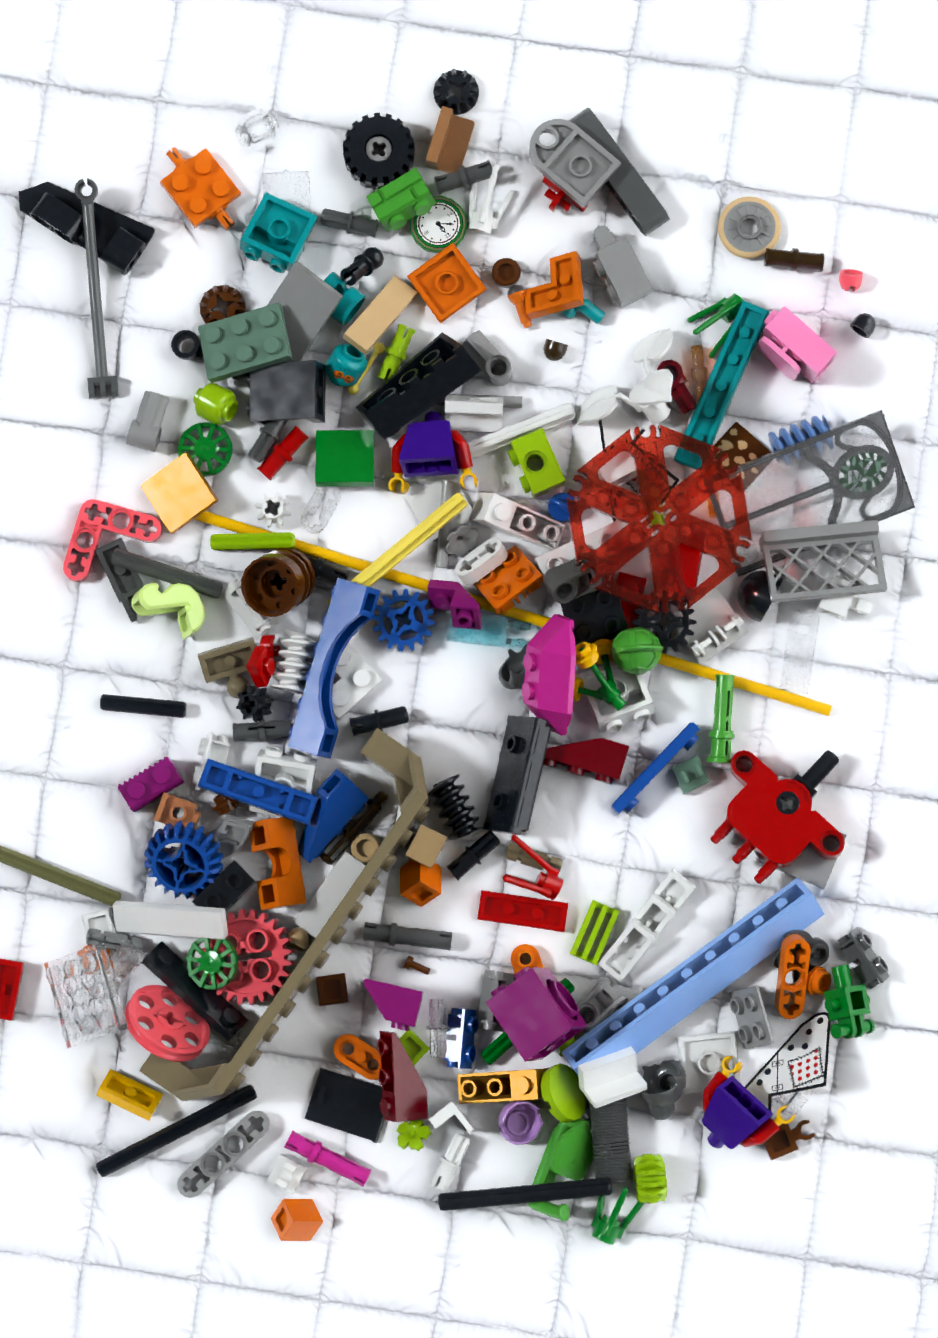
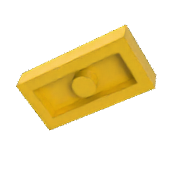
(129, 1094)

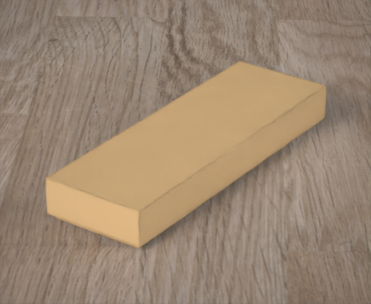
(380, 315)

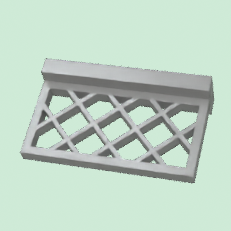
(814, 539)

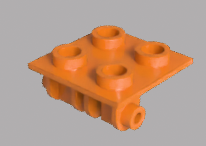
(509, 581)

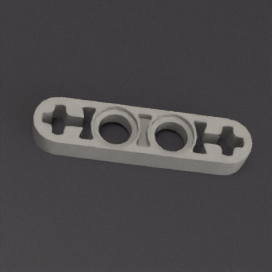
(221, 1151)

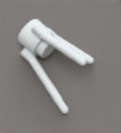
(482, 219)

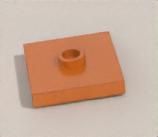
(446, 282)

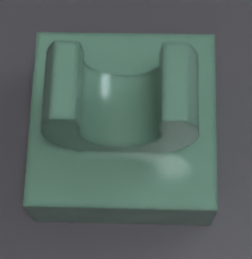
(690, 774)

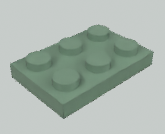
(245, 342)

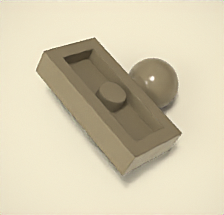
(228, 662)

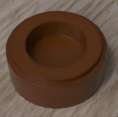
(506, 272)

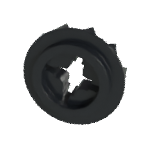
(469, 93)

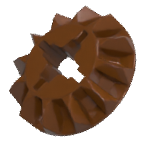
(228, 295)

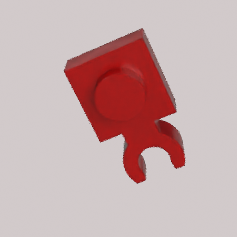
(261, 663)

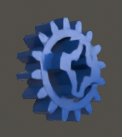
(391, 614)

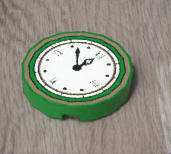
(440, 226)

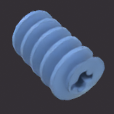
(796, 435)

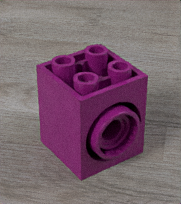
(536, 1013)

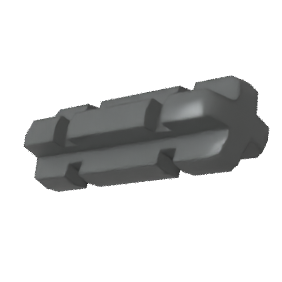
(111, 939)

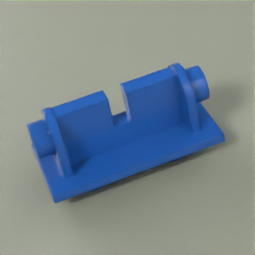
(462, 1051)

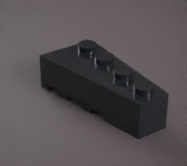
(418, 385)

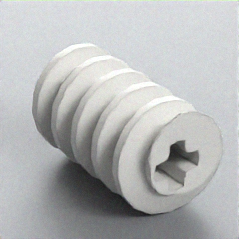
(294, 662)

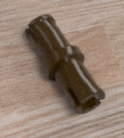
(794, 259)

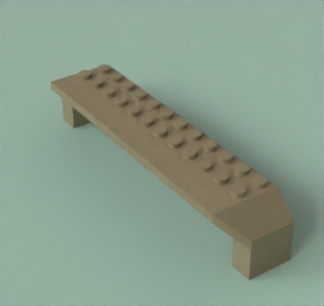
(413, 799)

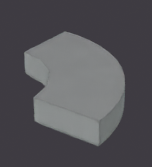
(231, 834)

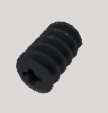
(454, 808)

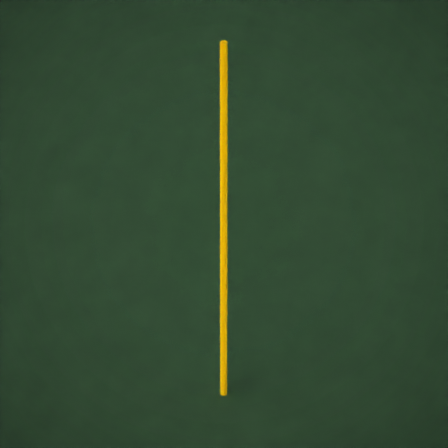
(521, 615)

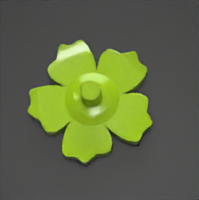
(412, 1133)

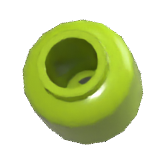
(215, 403)

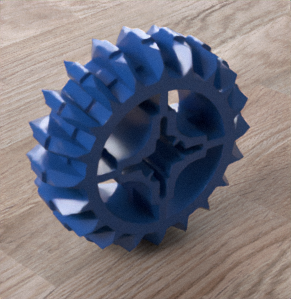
(168, 863)

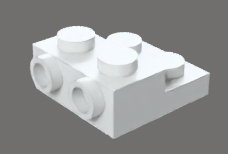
(633, 692)
(287, 769)

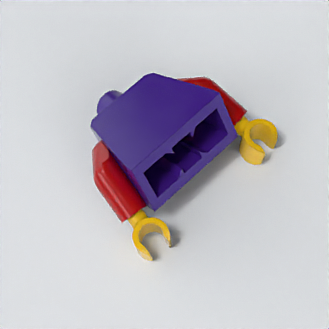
(430, 450)
(735, 1113)

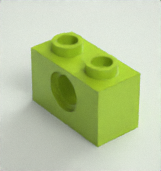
(536, 446)

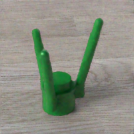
(727, 311)
(607, 1227)

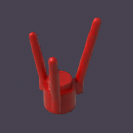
(545, 884)

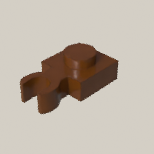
(784, 1140)

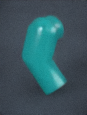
(588, 309)

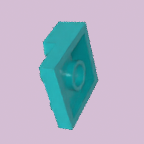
(277, 233)

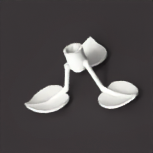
(648, 396)

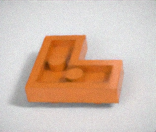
(563, 291)

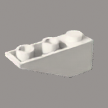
(516, 520)

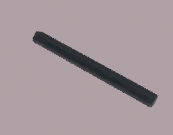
(176, 1130)
(525, 1194)

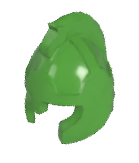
(636, 650)

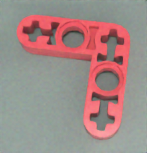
(96, 527)

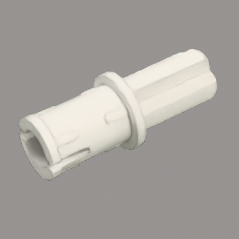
(450, 1162)

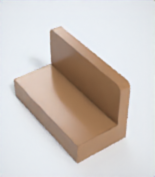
(449, 141)

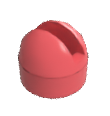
(850, 278)

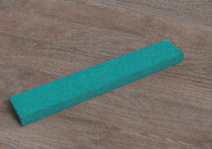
(724, 380)

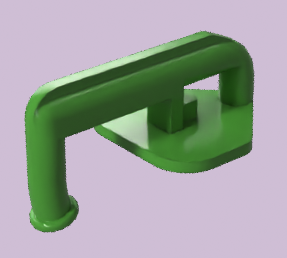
(568, 1155)

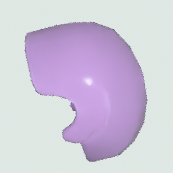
(520, 1122)

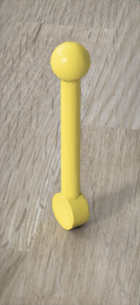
(378, 349)

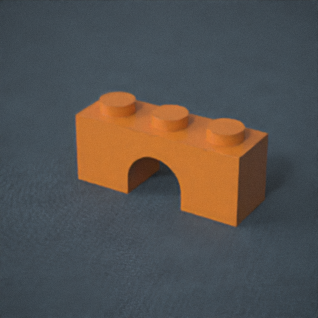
(279, 842)

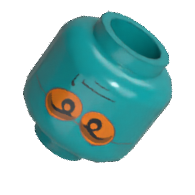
(345, 365)

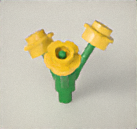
(586, 657)

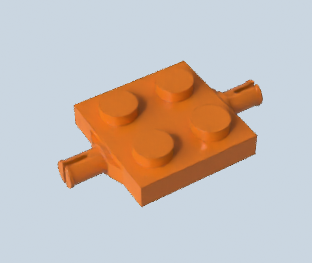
(200, 188)

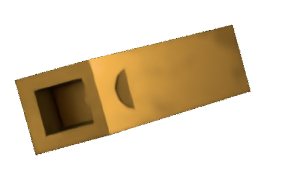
(500, 1086)

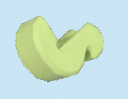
(176, 598)

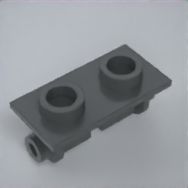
(871, 966)

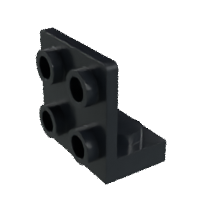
(595, 617)

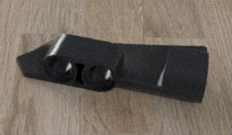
(117, 236)

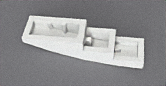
(646, 925)

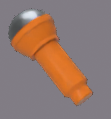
(516, 295)

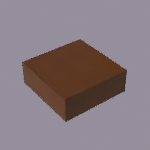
(332, 989)

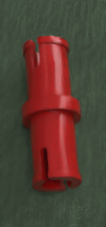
(282, 453)

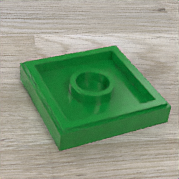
(344, 458)

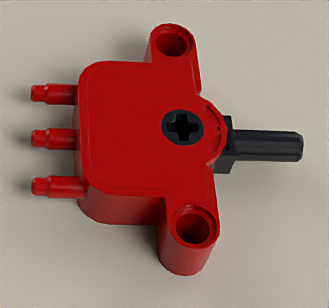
(769, 830)

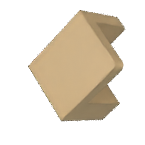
(426, 846)

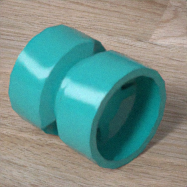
(350, 302)

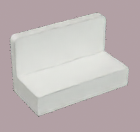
(474, 413)
(611, 1077)
(447, 1112)

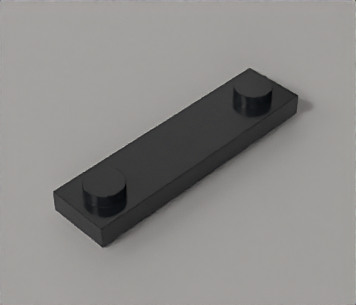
(205, 1002)

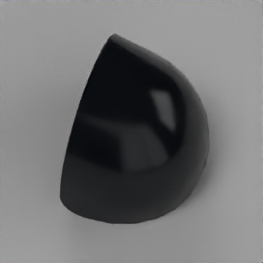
(754, 594)

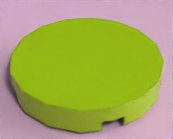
(562, 1091)

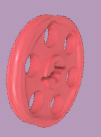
(166, 1024)

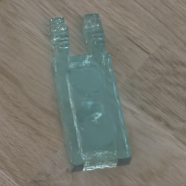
(492, 632)

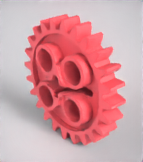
(250, 982)

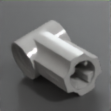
(487, 357)
(147, 429)

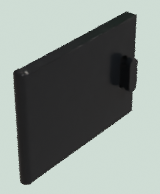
(346, 1105)

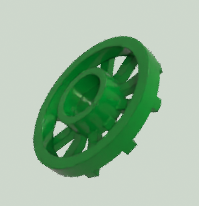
(205, 448)
(212, 963)

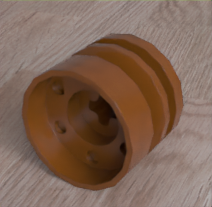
(265, 589)

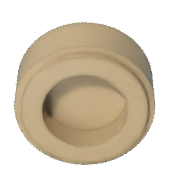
(364, 847)

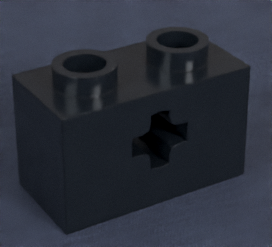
(226, 889)

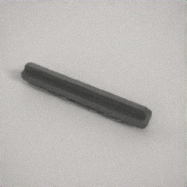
(166, 572)

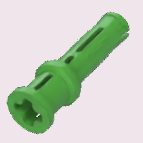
(721, 733)

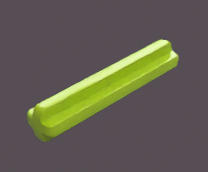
(252, 541)

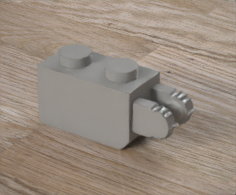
(620, 268)

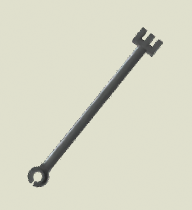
(102, 378)

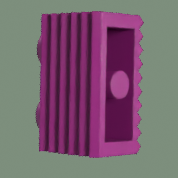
(150, 784)

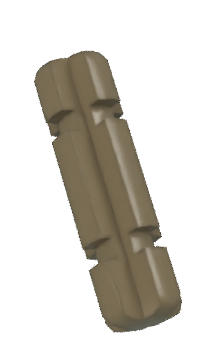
(515, 853)

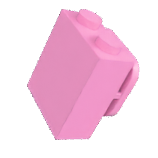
(794, 346)

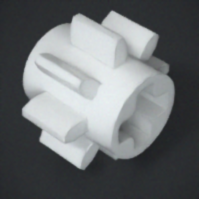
(276, 502)

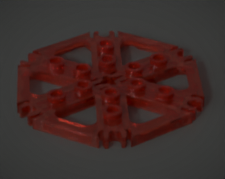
(654, 491)

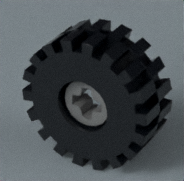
(378, 131)

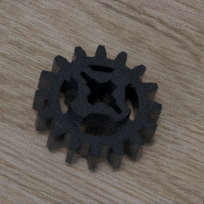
(665, 636)

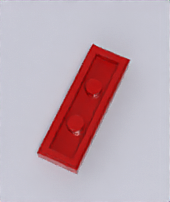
(522, 911)

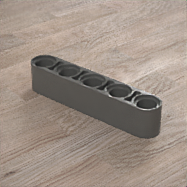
(626, 182)

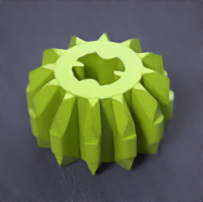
(649, 1178)

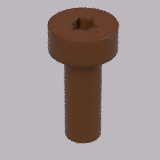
(409, 963)

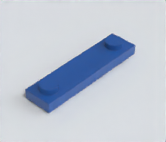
(258, 792)
(627, 799)

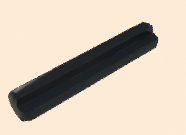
(143, 705)

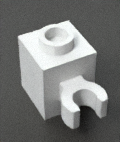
(839, 606)

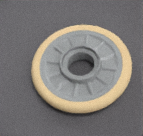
(749, 209)

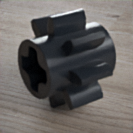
(261, 706)

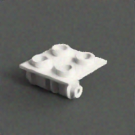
(715, 626)

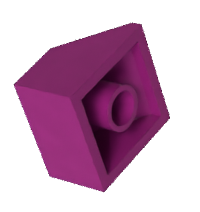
(396, 1003)

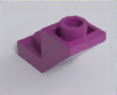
(453, 597)

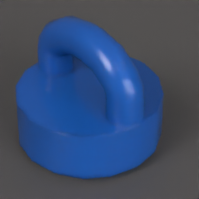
(558, 507)

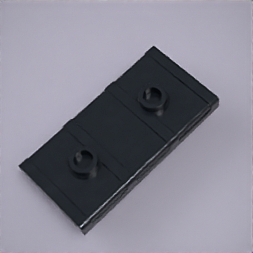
(517, 775)

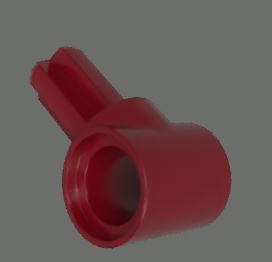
(679, 390)

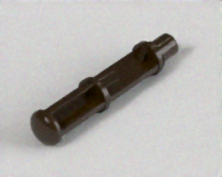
(354, 828)

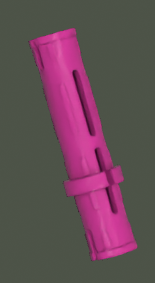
(323, 1156)

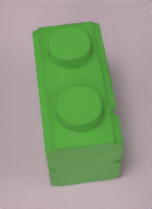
(401, 200)

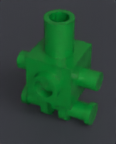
(848, 1006)

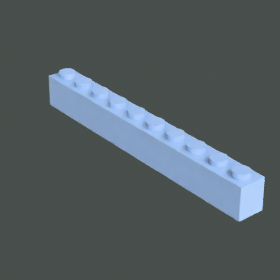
(699, 976)

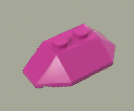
(551, 673)

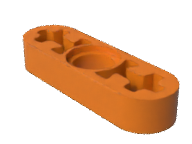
(798, 988)

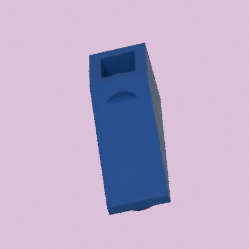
(336, 805)

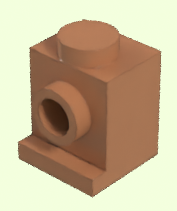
(169, 804)

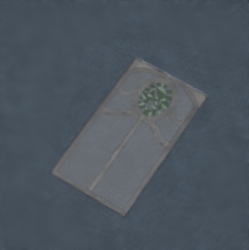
(819, 481)

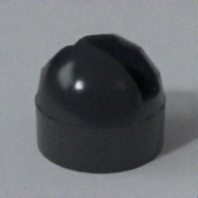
(863, 325)

